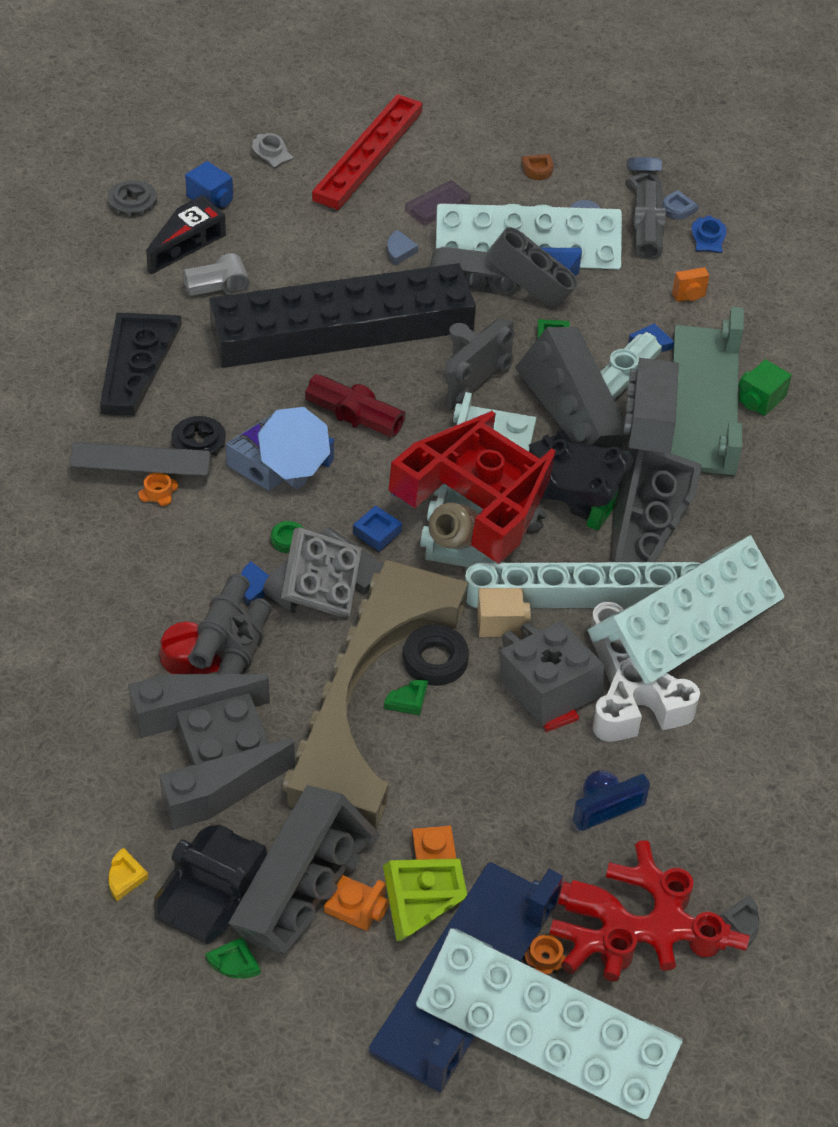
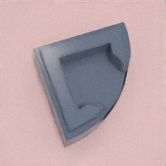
(644, 163)
(400, 247)

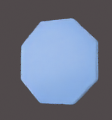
(294, 442)

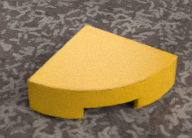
(125, 874)

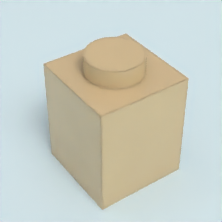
(501, 611)

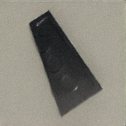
(134, 359)

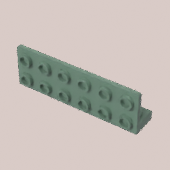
(708, 394)

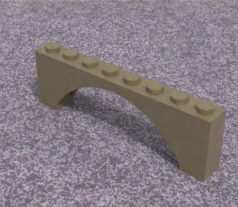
(398, 605)

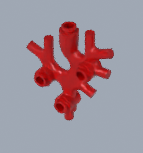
(623, 930)

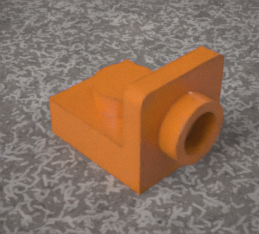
(358, 902)

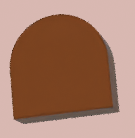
(537, 166)

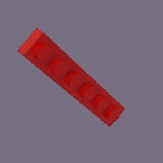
(367, 152)

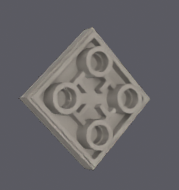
(321, 572)

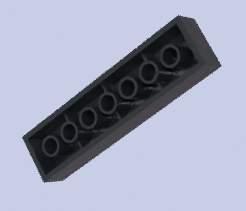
(340, 314)

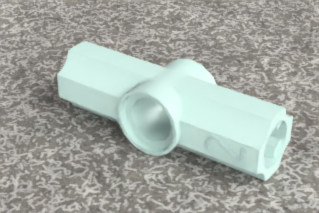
(623, 360)

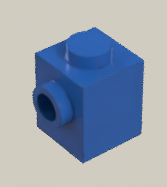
(211, 183)

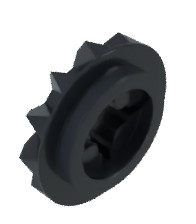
(209, 429)

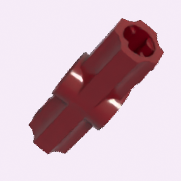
(355, 405)

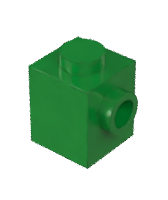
(764, 387)

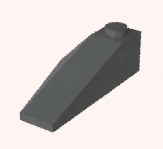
(651, 503)

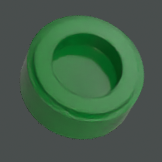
(282, 535)

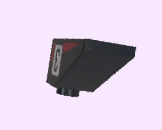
(186, 232)

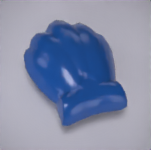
(709, 234)

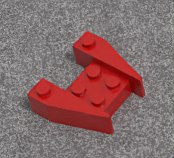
(484, 470)

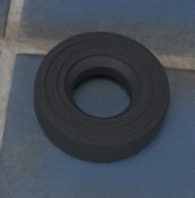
(435, 636)

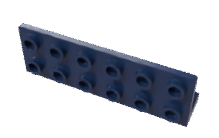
(497, 911)

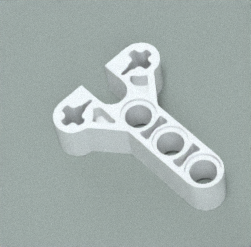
(617, 713)

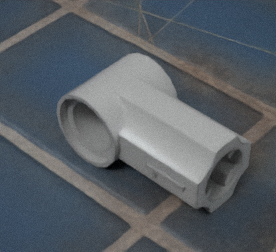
(225, 275)

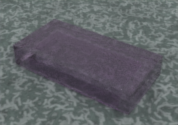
(425, 206)

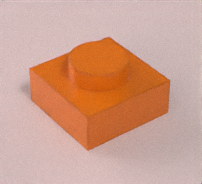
(690, 284)
(433, 843)

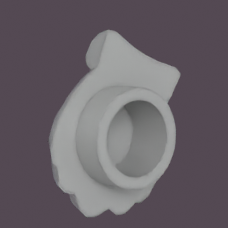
(271, 149)

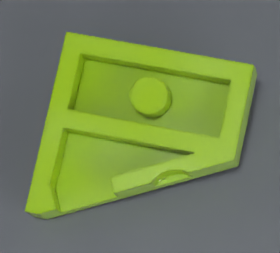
(422, 891)

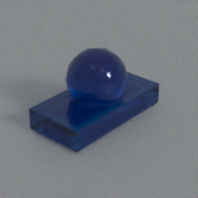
(608, 798)

